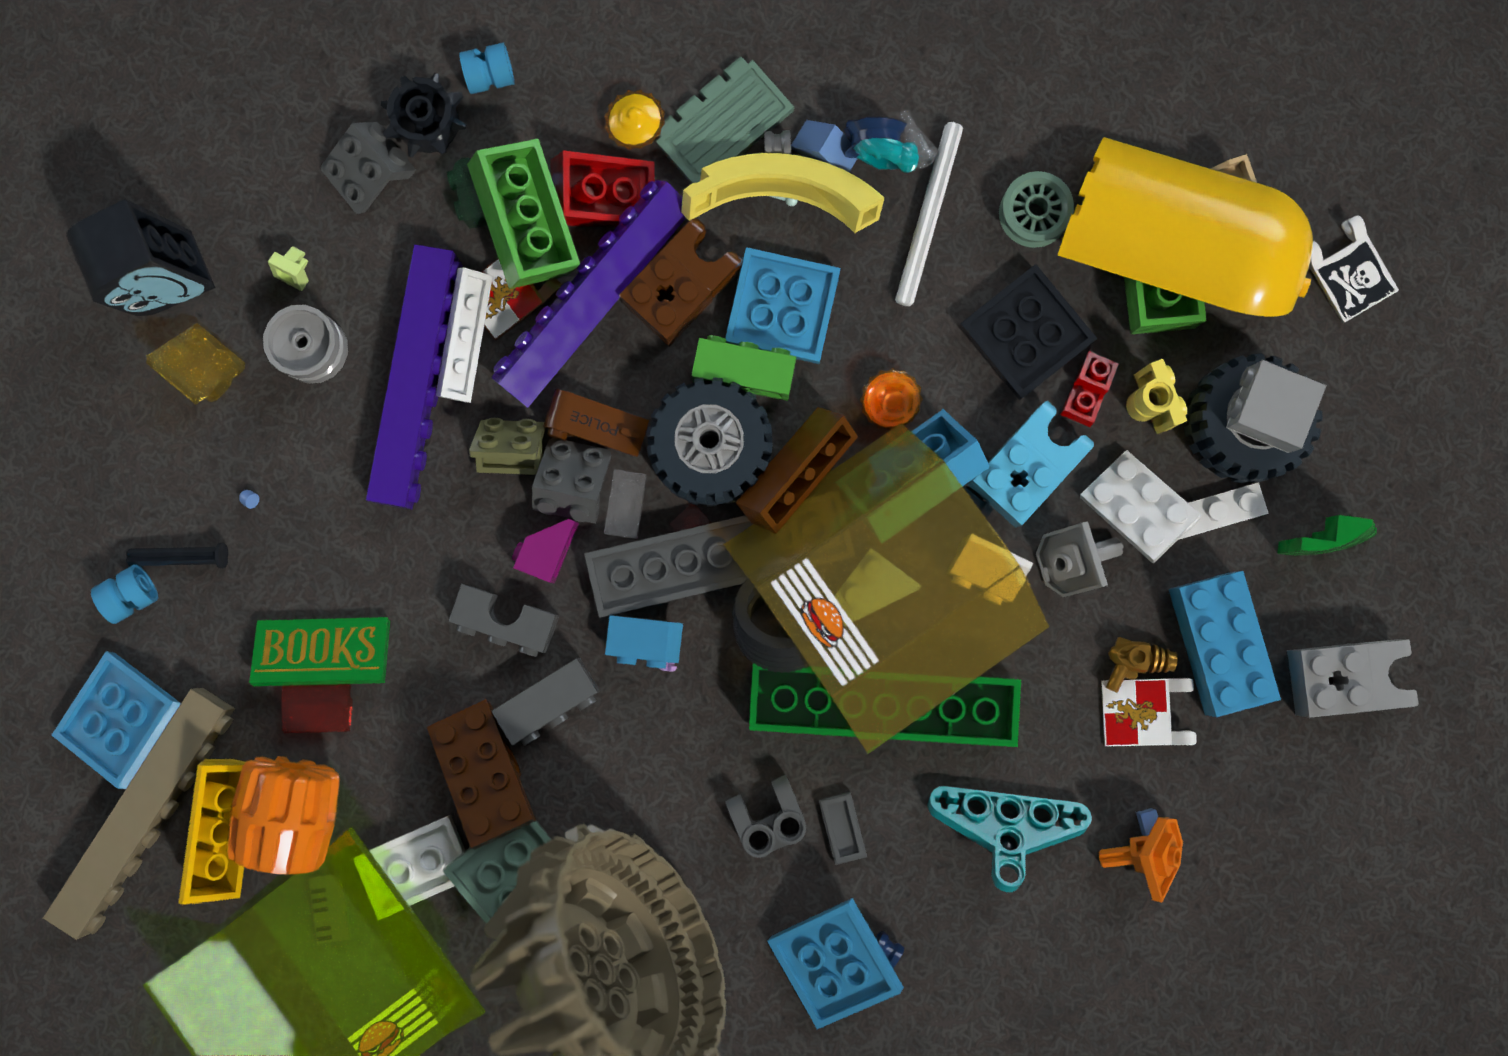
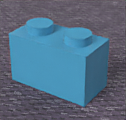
(644, 640)

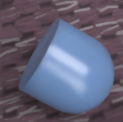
(249, 499)

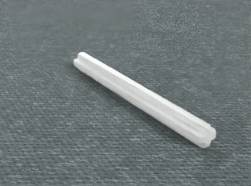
(929, 214)

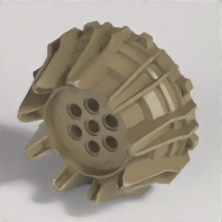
(604, 954)

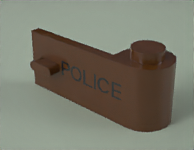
(594, 422)

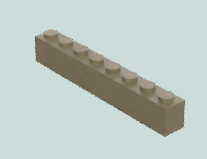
(139, 814)

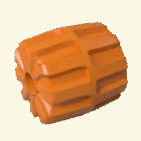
(283, 815)

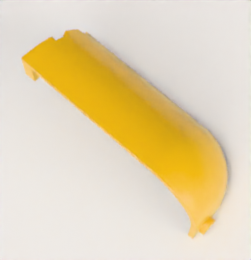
(1191, 231)

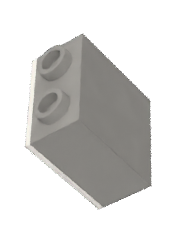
(1275, 406)

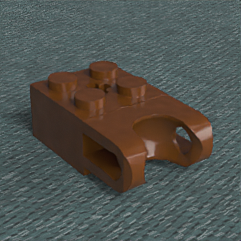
(685, 276)

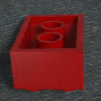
(598, 187)

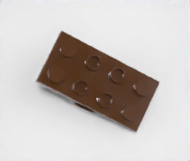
(481, 774)

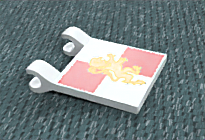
(1142, 713)

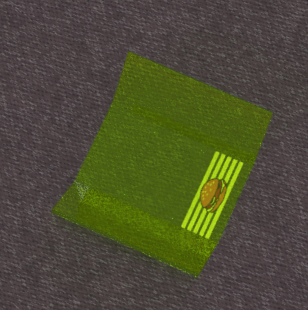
(318, 971)

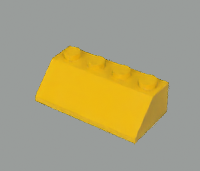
(207, 869)

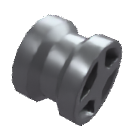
(777, 142)

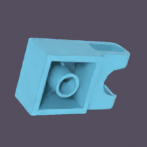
(1038, 463)

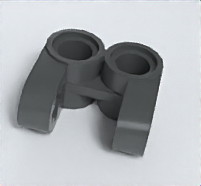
(769, 824)

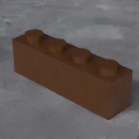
(797, 469)

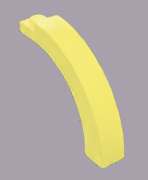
(789, 177)

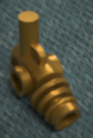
(1136, 658)

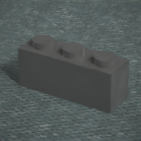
(546, 702)

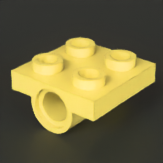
(1156, 384)

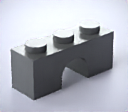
(475, 612)

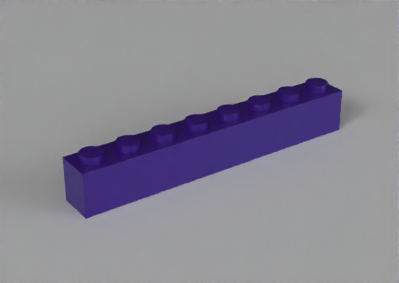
(590, 293)
(413, 378)

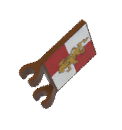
(512, 306)

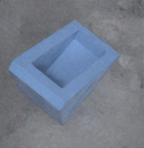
(823, 143)

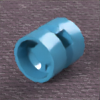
(487, 68)
(119, 597)

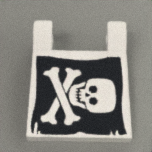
(1353, 276)

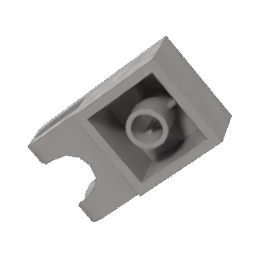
(1358, 675)

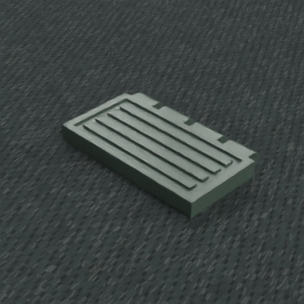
(726, 121)

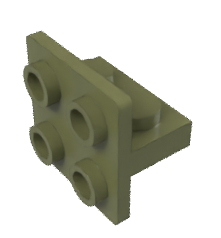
(508, 446)

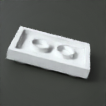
(1140, 506)
(418, 859)

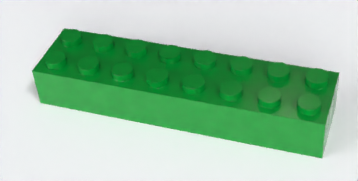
(799, 703)

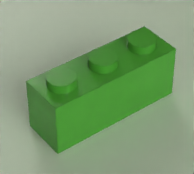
(754, 369)

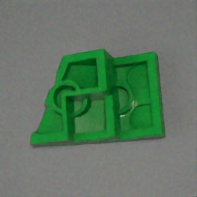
(1339, 534)

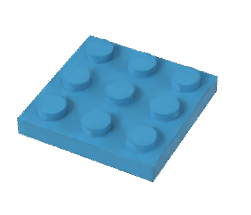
(783, 304)
(116, 719)
(835, 964)

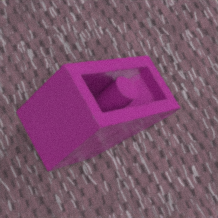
(545, 551)

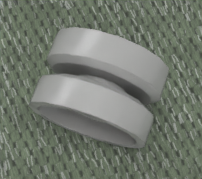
(301, 326)

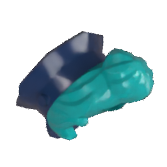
(880, 145)

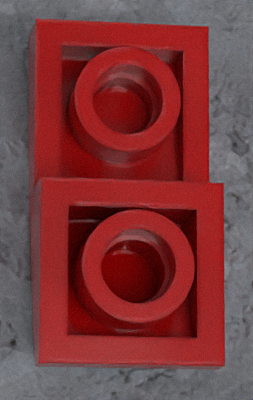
(1089, 389)

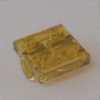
(196, 364)

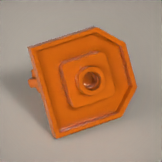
(1153, 855)

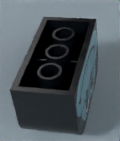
(138, 260)

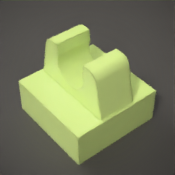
(290, 267)

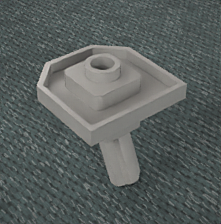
(1073, 560)

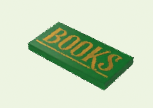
(320, 651)

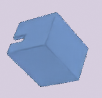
(1146, 820)

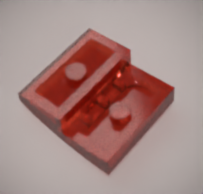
(316, 708)

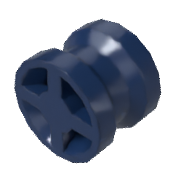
(892, 950)

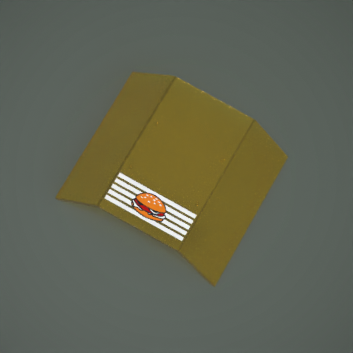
(891, 585)

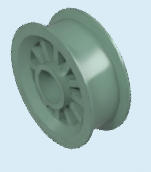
(1043, 182)

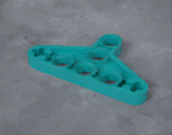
(992, 824)

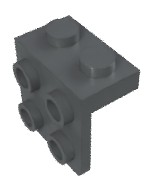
(365, 164)
(570, 480)

